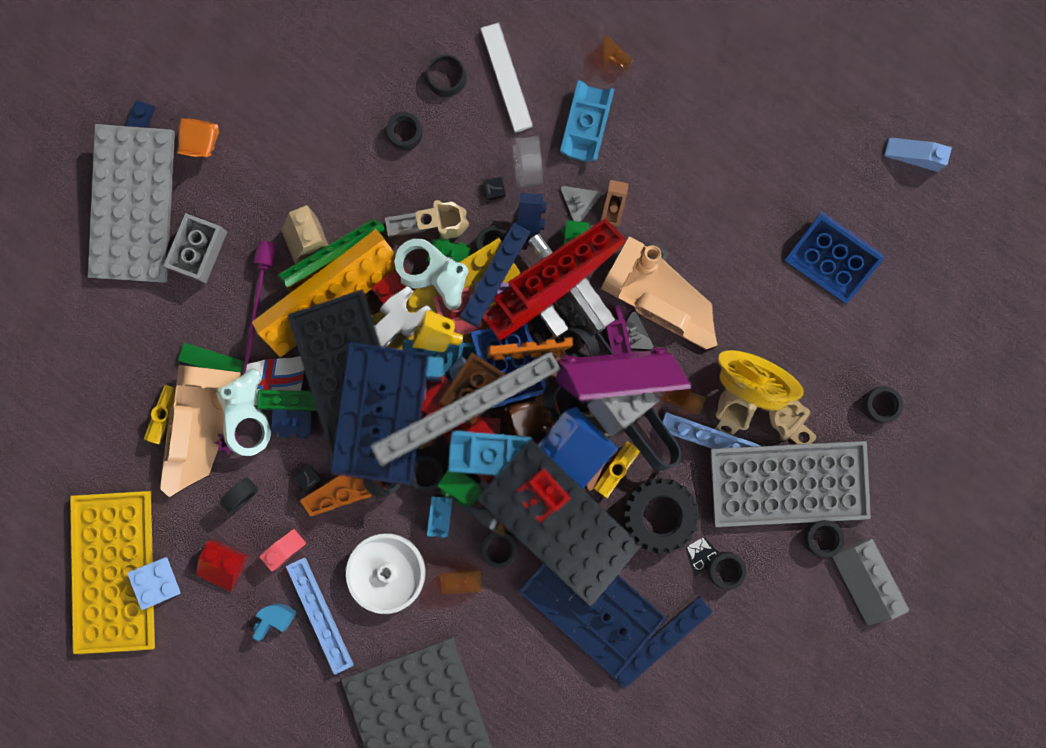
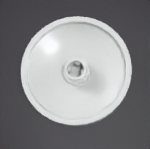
(385, 573)

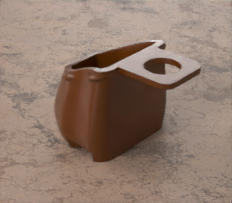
(526, 418)

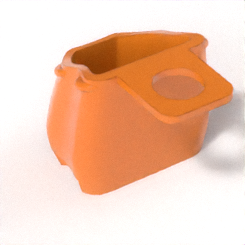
(196, 137)

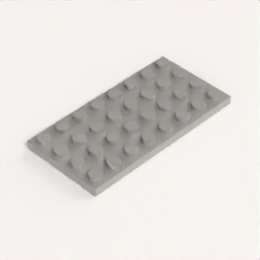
(131, 203)
(790, 483)

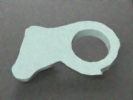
(442, 273)
(238, 404)

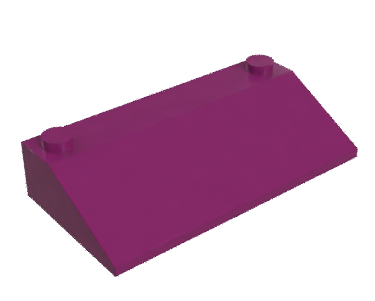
(621, 374)

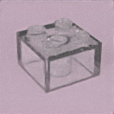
(529, 162)

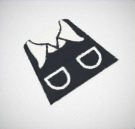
(700, 554)

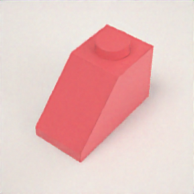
(282, 550)

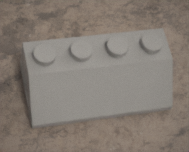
(870, 582)

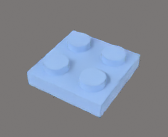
(153, 583)

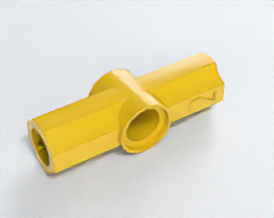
(158, 426)
(609, 479)

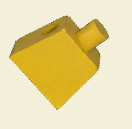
(435, 333)

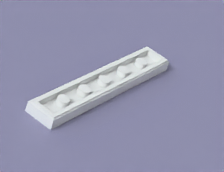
(506, 77)

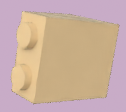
(303, 233)

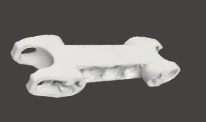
(397, 318)

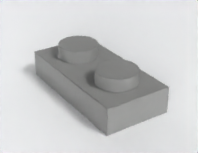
(403, 225)

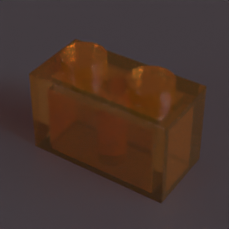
(461, 581)

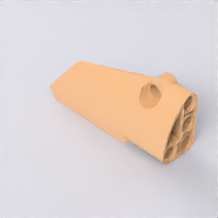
(660, 293)
(193, 427)

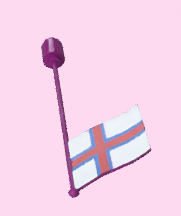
(276, 373)

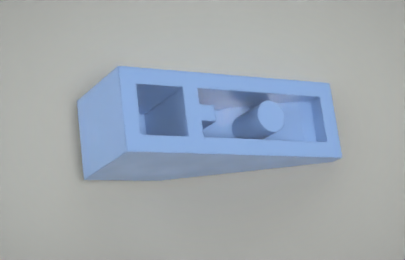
(918, 153)

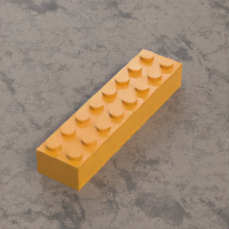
(353, 270)

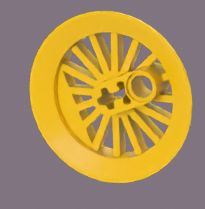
(758, 380)

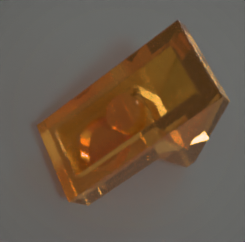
(611, 52)
(685, 400)

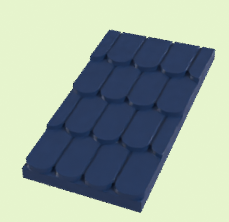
(378, 400)
(609, 629)

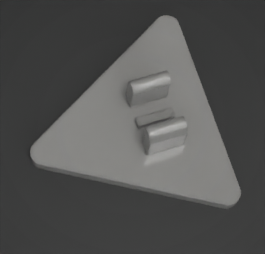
(579, 201)
(637, 334)

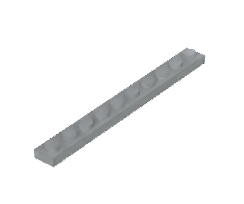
(465, 408)

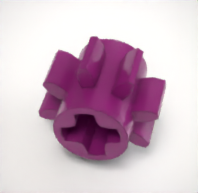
(221, 443)

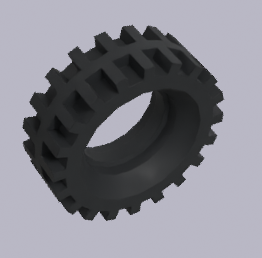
(679, 496)

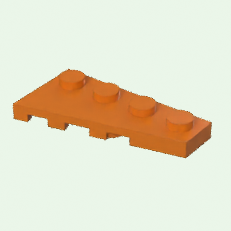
(528, 348)
(336, 493)

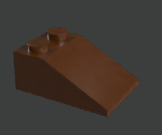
(471, 378)

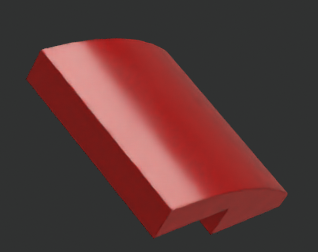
(548, 488)

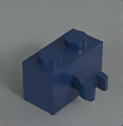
(530, 212)
(293, 422)

